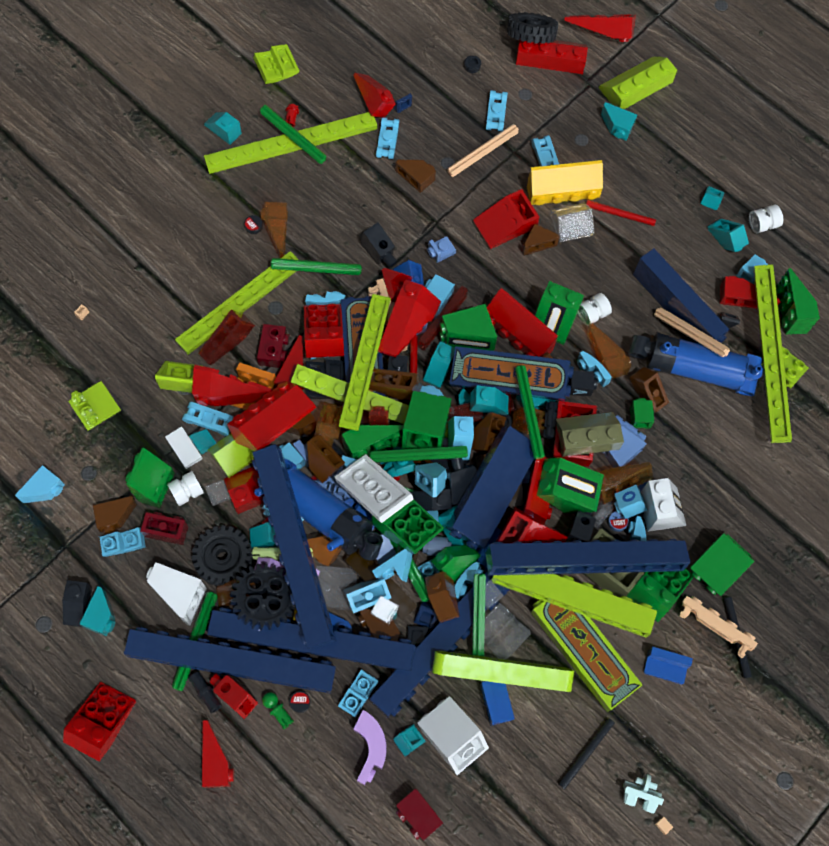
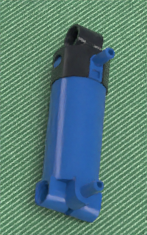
(697, 362)
(332, 516)

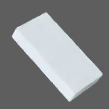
(183, 447)

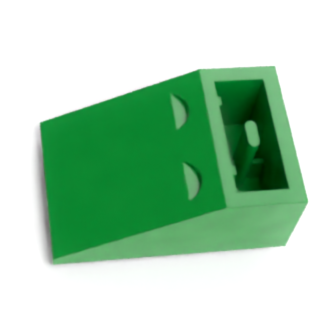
(796, 304)
(371, 438)
(149, 478)
(409, 527)
(660, 590)

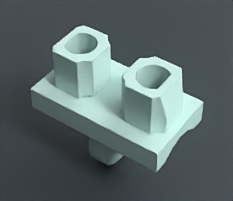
(651, 797)

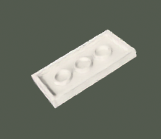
(373, 488)

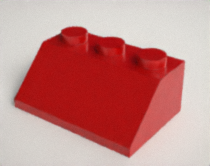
(570, 409)
(533, 504)

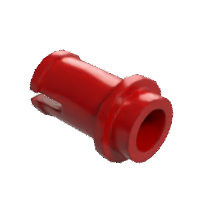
(292, 111)

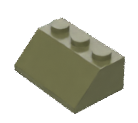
(589, 434)
(617, 583)

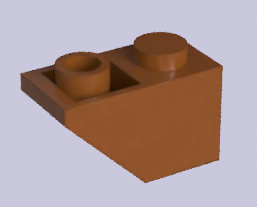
(318, 543)

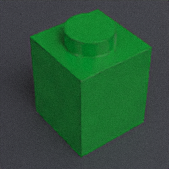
(642, 413)

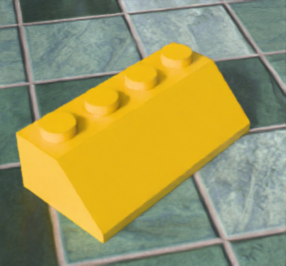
(565, 182)

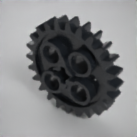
(263, 614)

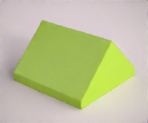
(175, 376)
(230, 455)

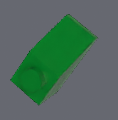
(455, 560)

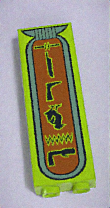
(588, 653)

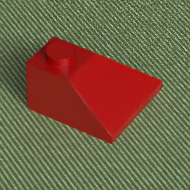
(242, 488)

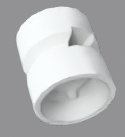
(766, 218)
(594, 309)
(185, 488)

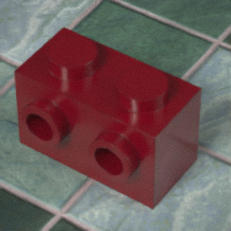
(272, 346)
(164, 528)
(418, 814)

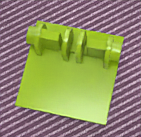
(793, 368)
(94, 405)

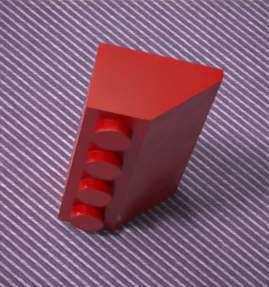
(553, 56)
(520, 326)
(270, 416)

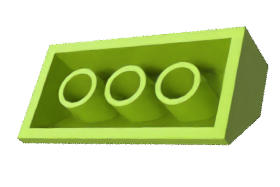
(639, 82)

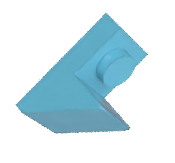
(399, 563)

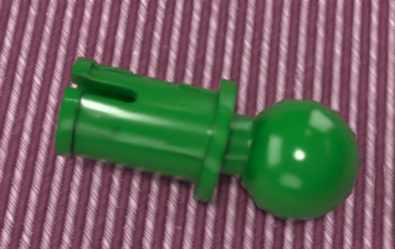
(270, 701)

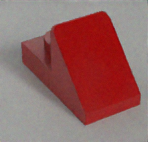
(394, 282)

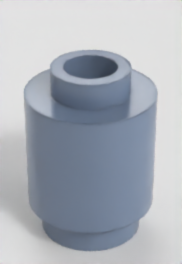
(436, 545)

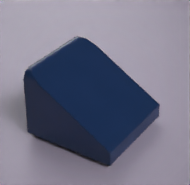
(403, 103)
(426, 616)

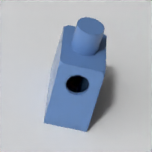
(631, 447)

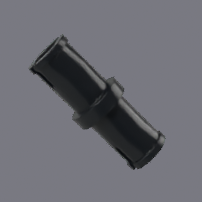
(205, 692)

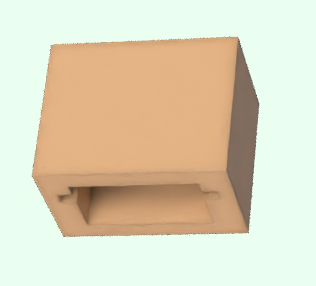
(81, 312)
(663, 825)

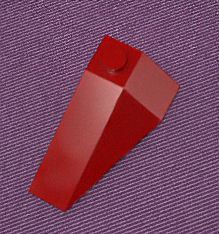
(616, 26)
(411, 312)
(219, 390)

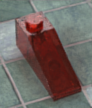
(227, 336)

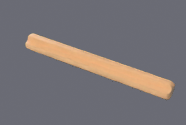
(483, 150)
(692, 332)

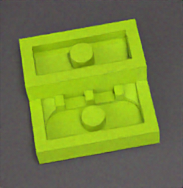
(276, 64)

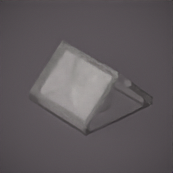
(573, 221)

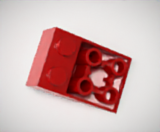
(507, 219)
(323, 330)
(527, 530)
(98, 721)

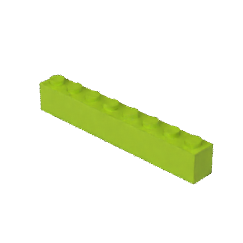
(583, 600)

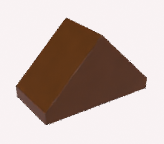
(539, 240)

